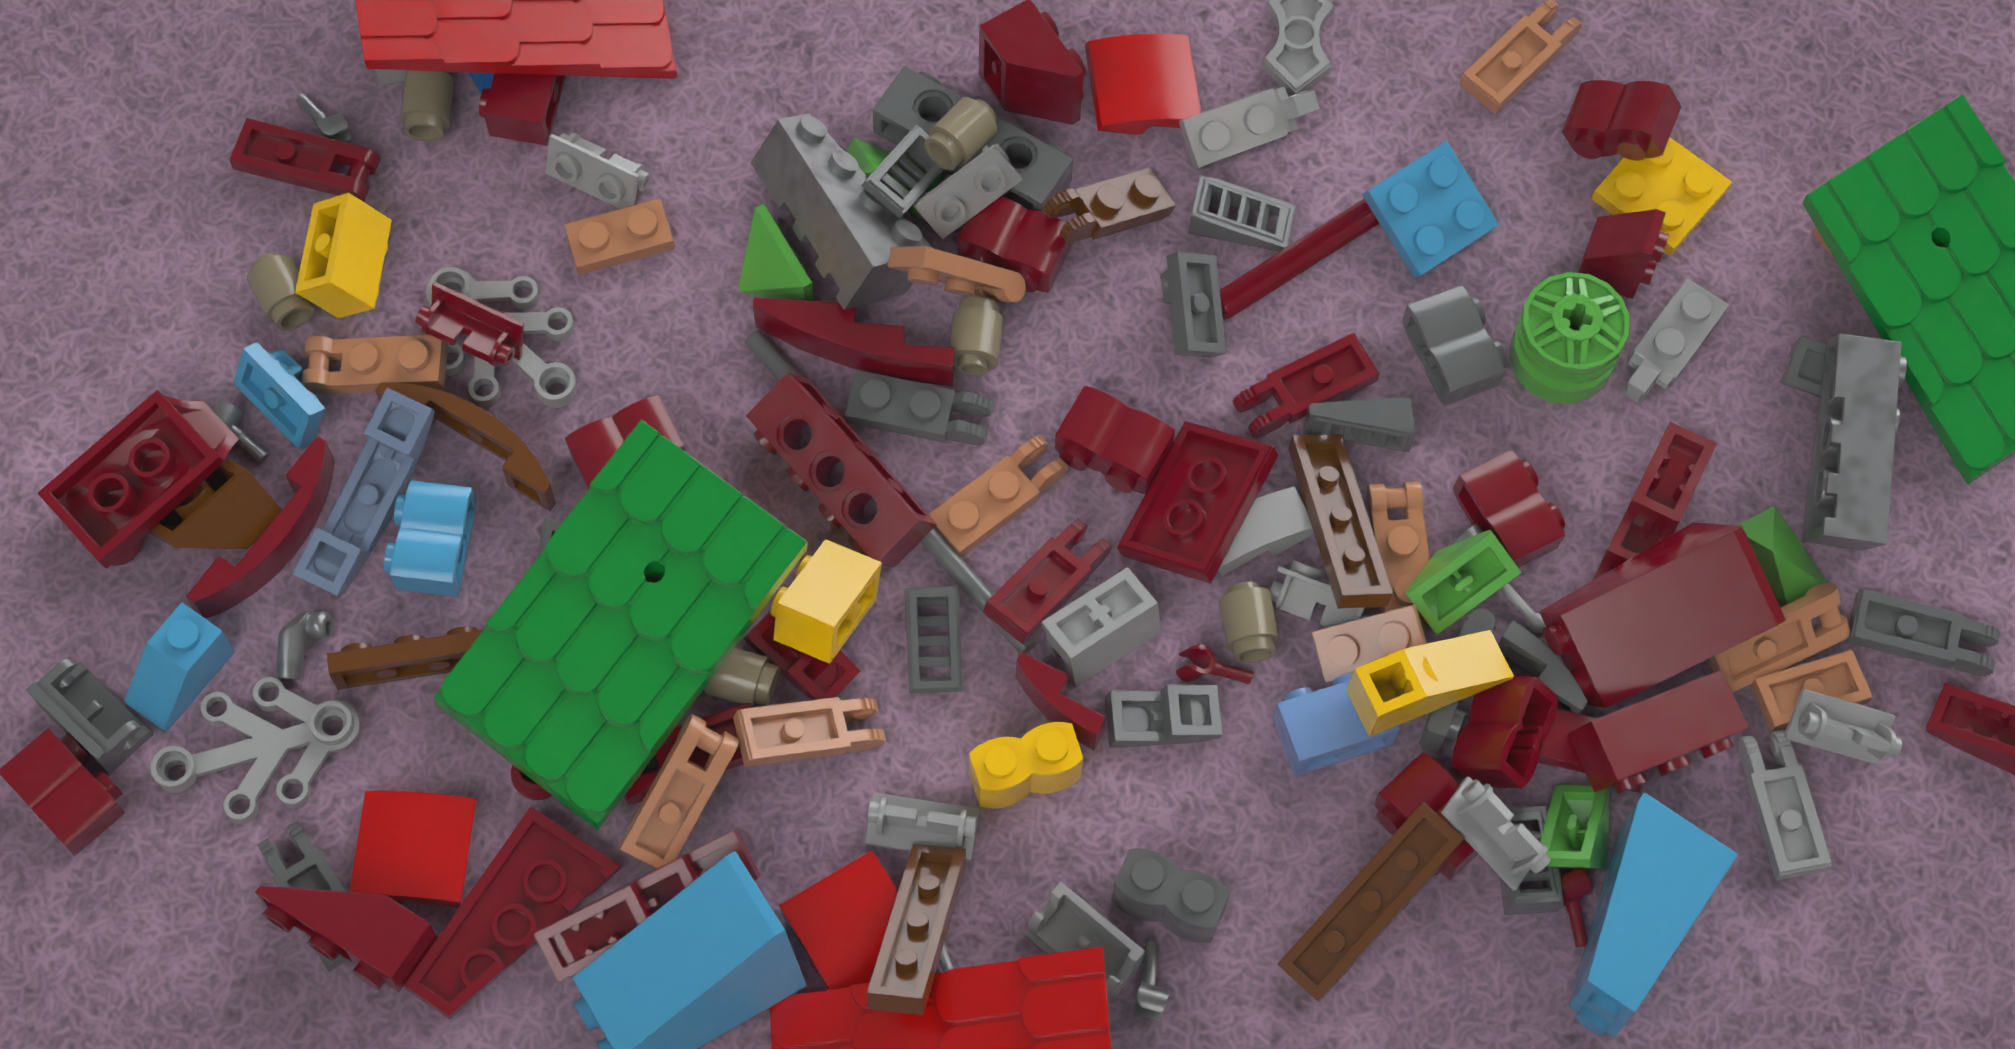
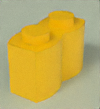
(1012, 767)

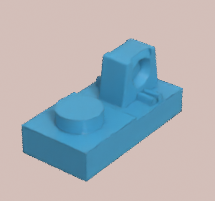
(275, 389)

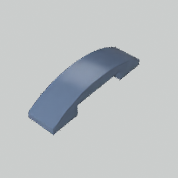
(370, 495)

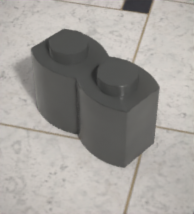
(1454, 345)
(1183, 900)

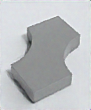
(1297, 55)

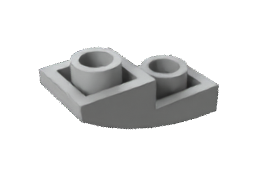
(1271, 525)

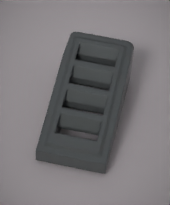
(913, 148)
(1221, 228)
(1370, 422)
(933, 596)
(1533, 900)

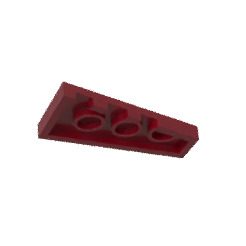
(527, 886)

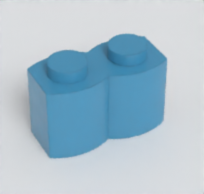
(432, 538)

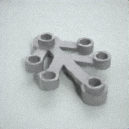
(534, 323)
(265, 746)

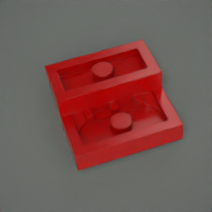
(1141, 81)
(413, 846)
(844, 921)

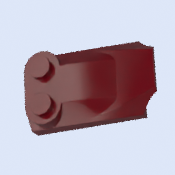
(138, 475)

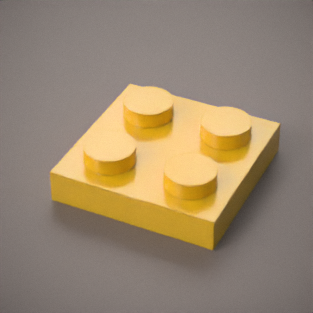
(1671, 183)

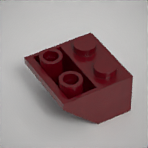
(1030, 65)

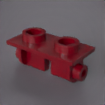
(490, 333)

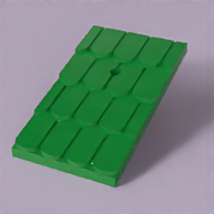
(1933, 262)
(620, 624)

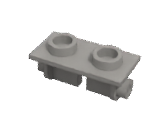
(585, 168)
(968, 191)
(1303, 590)
(1843, 727)
(905, 821)
(1488, 829)

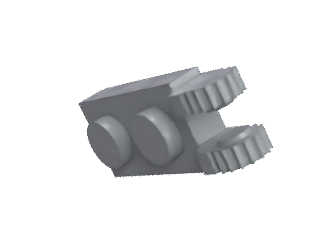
(1784, 809)

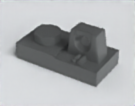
(1195, 302)

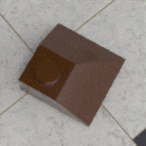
(221, 513)

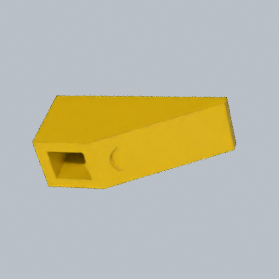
(1425, 679)

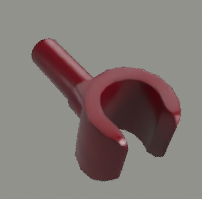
(1205, 663)
(1575, 887)

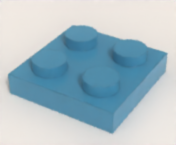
(1430, 209)

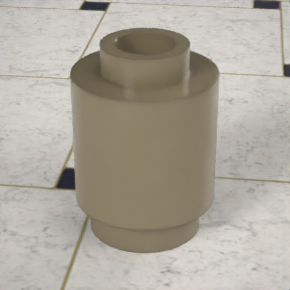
(427, 104)
(961, 133)
(274, 286)
(976, 336)
(1249, 622)
(745, 679)

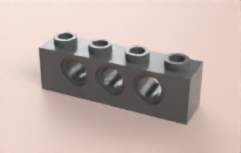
(921, 95)

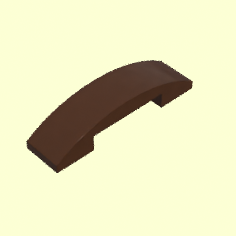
(520, 468)

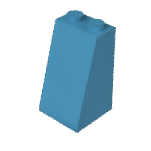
(1648, 902)
(691, 967)

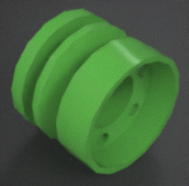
(1565, 362)

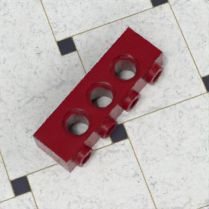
(899, 517)

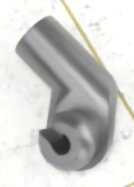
(297, 637)

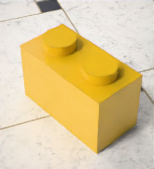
(343, 256)
(825, 600)

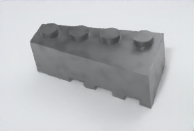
(833, 211)
(1854, 443)

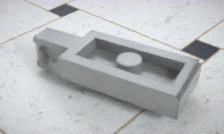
(1244, 124)
(1673, 339)

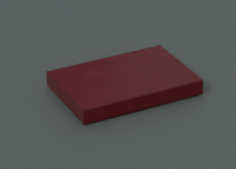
(1197, 501)

